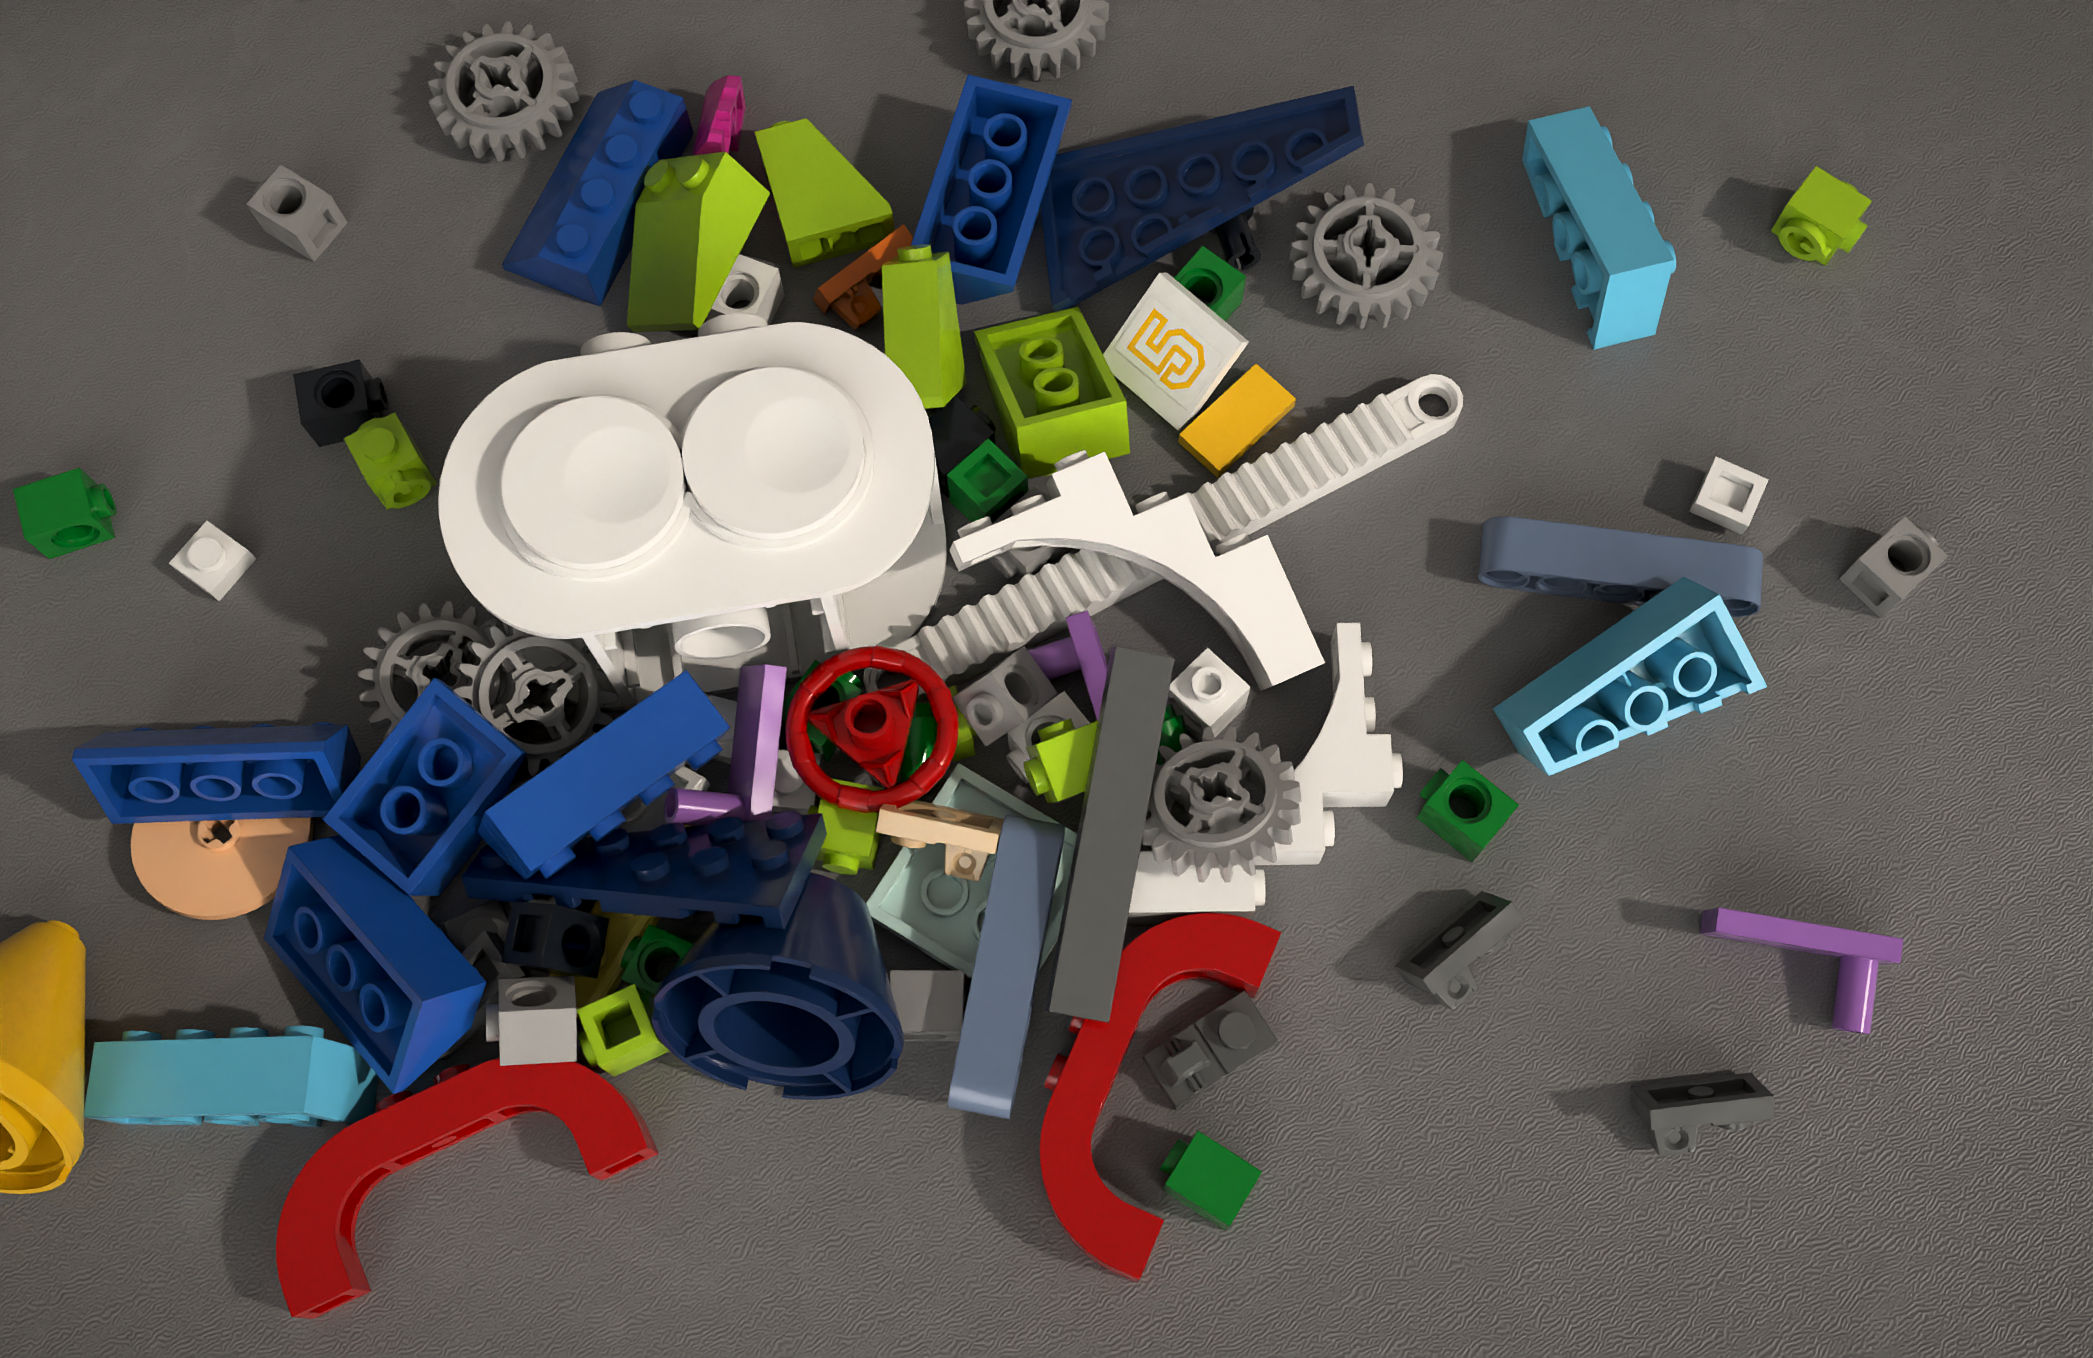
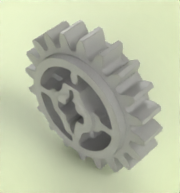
(1033, 33)
(503, 75)
(1392, 244)
(578, 666)
(418, 671)
(1223, 821)

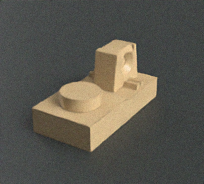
(966, 834)

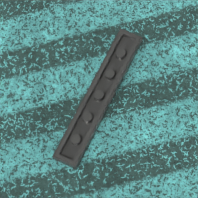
(1109, 834)

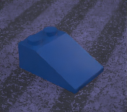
(427, 791)

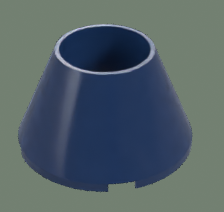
(787, 1004)

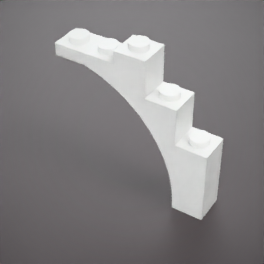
(1238, 588)
(1339, 771)

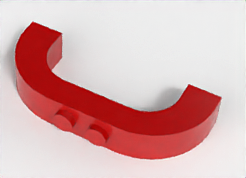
(1181, 949)
(320, 1214)

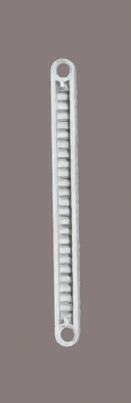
(1232, 506)

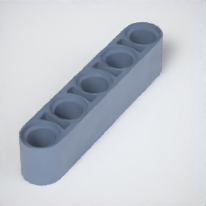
(1614, 563)
(1006, 967)

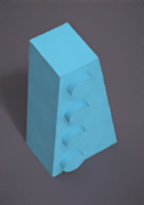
(1599, 225)
(1632, 679)
(229, 1079)

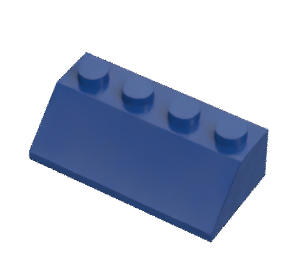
(991, 183)
(587, 209)
(219, 772)
(603, 777)
(371, 959)

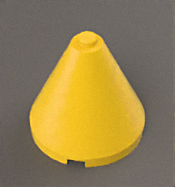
(41, 1056)

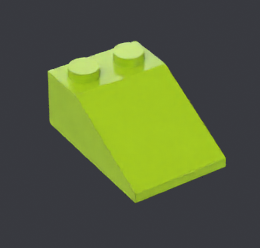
(688, 238)
(1053, 390)

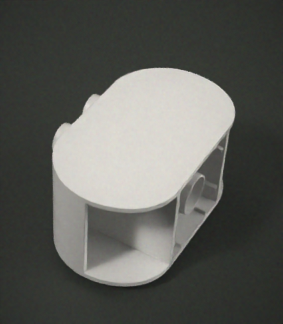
(701, 504)

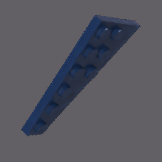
(1156, 191)
(674, 870)

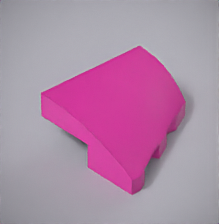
(721, 117)

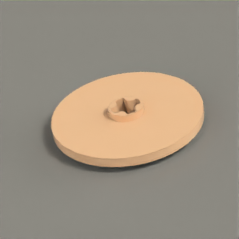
(209, 879)

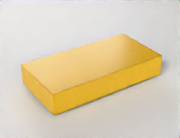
(1236, 420)

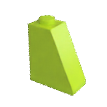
(819, 195)
(923, 323)

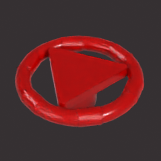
(872, 729)

